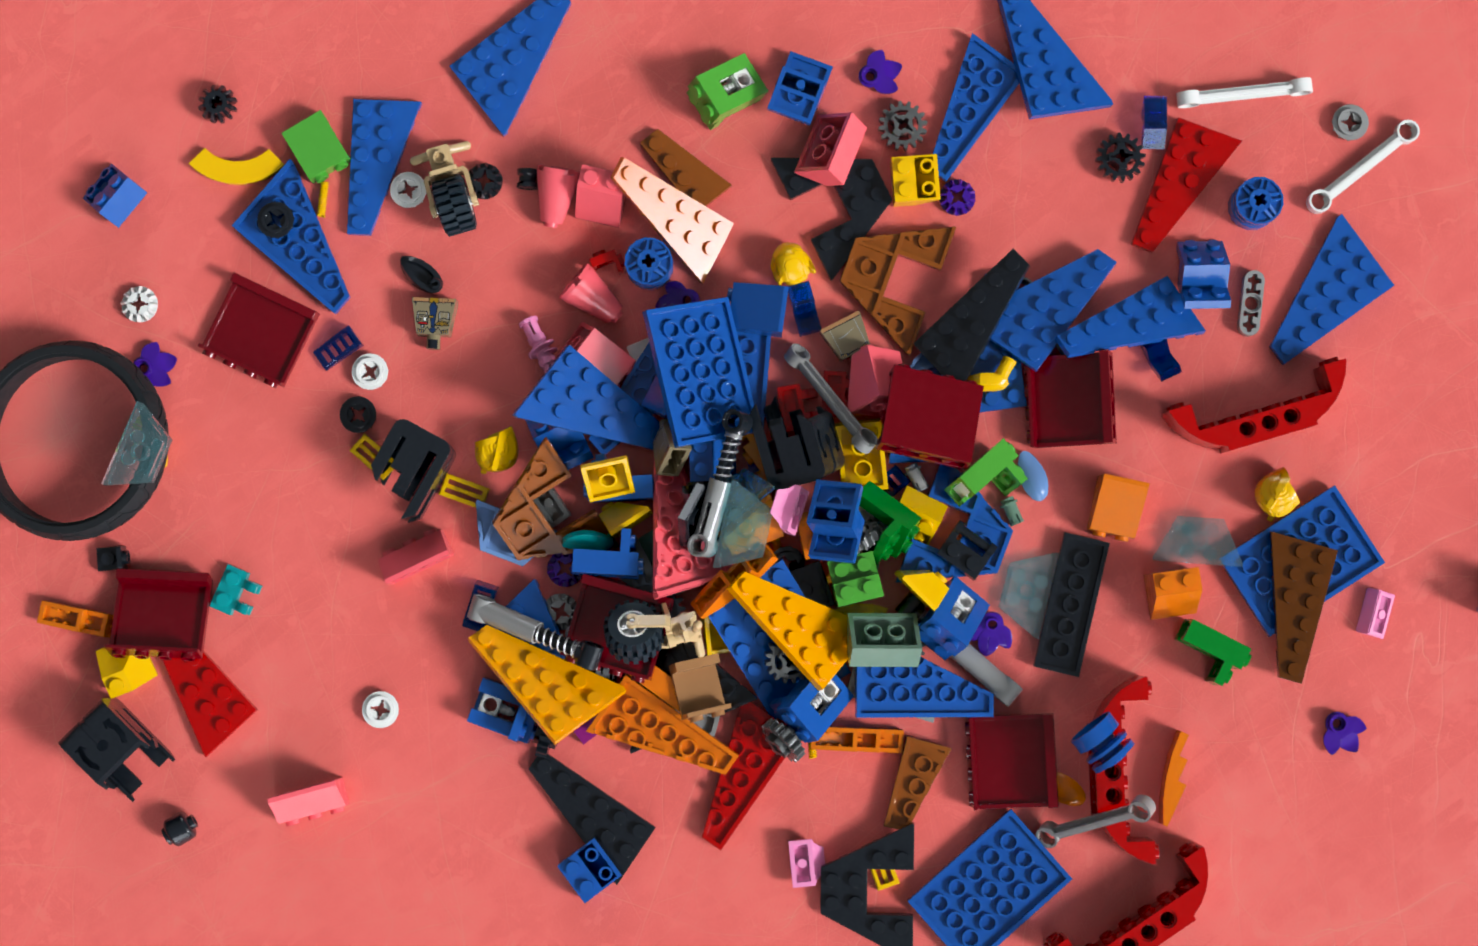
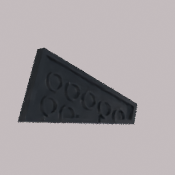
(593, 812)

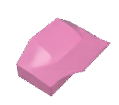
(788, 507)
(805, 862)

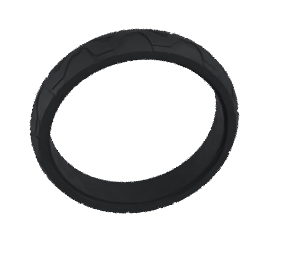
(141, 388)

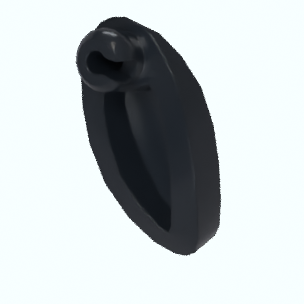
(421, 274)

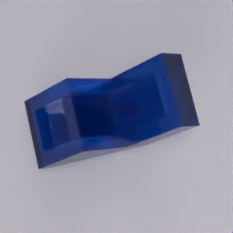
(1154, 122)
(804, 308)
(1161, 359)

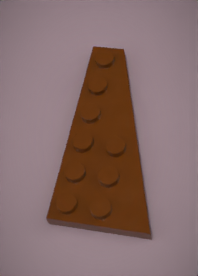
(1299, 591)

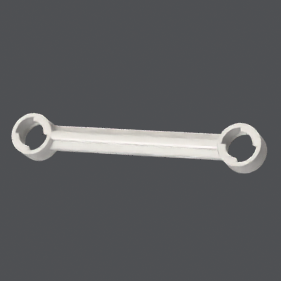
(1294, 87)
(1363, 166)

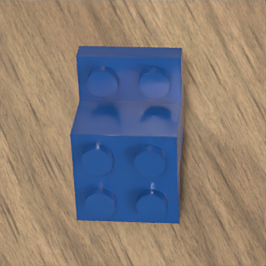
(799, 88)
(1203, 274)
(568, 444)
(835, 521)

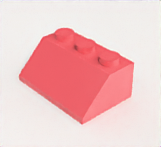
(831, 148)
(415, 556)
(309, 802)

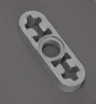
(1259, 299)

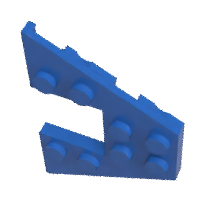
(981, 520)

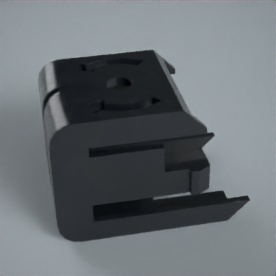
(412, 455)
(798, 458)
(106, 740)

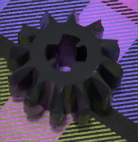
(215, 96)

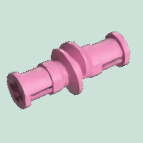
(538, 342)

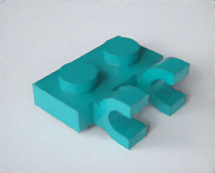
(230, 590)

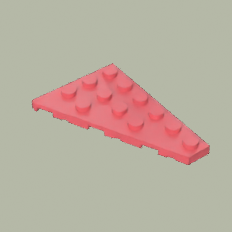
(673, 564)

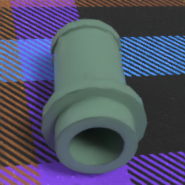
(1012, 511)

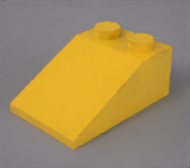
(862, 467)

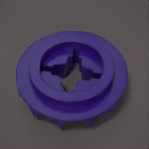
(958, 208)
(554, 568)

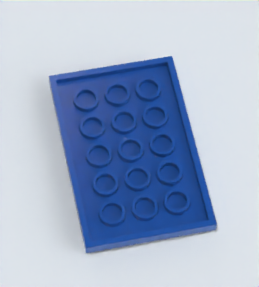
(698, 368)
(1320, 521)
(749, 641)
(990, 886)

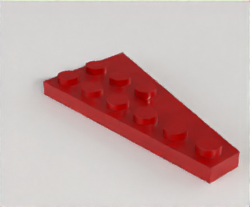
(1185, 170)
(209, 699)
(745, 778)

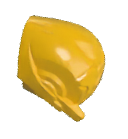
(791, 264)
(497, 452)
(1276, 494)

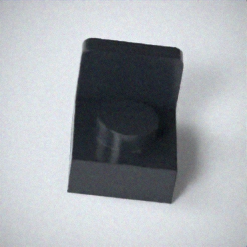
(112, 558)

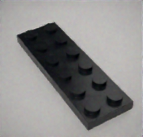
(1071, 604)

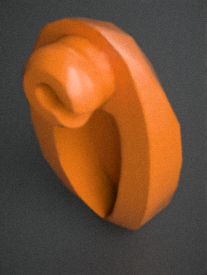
(1069, 791)

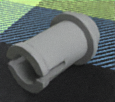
(916, 477)

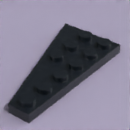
(966, 328)

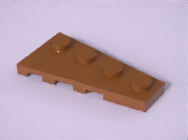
(684, 169)
(914, 778)

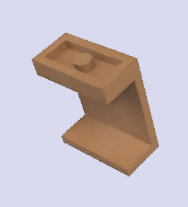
(698, 688)

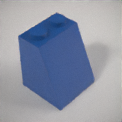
(758, 308)
(704, 460)

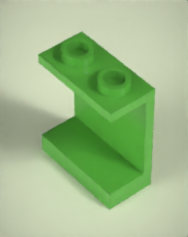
(316, 147)

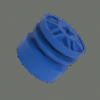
(1243, 207)
(660, 271)
(1102, 742)

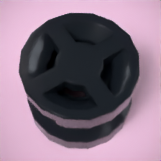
(527, 179)

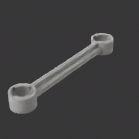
(863, 438)
(1096, 821)

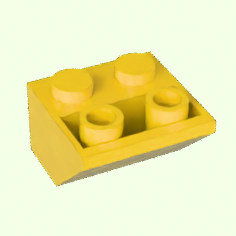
(914, 179)
(928, 509)

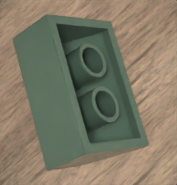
(883, 640)

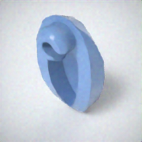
(1037, 482)

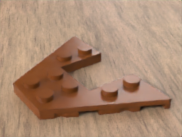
(870, 270)
(523, 523)

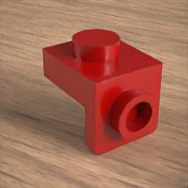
(602, 259)

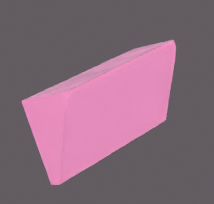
(1375, 613)

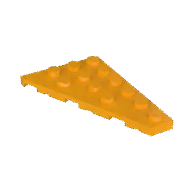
(803, 629)
(548, 688)

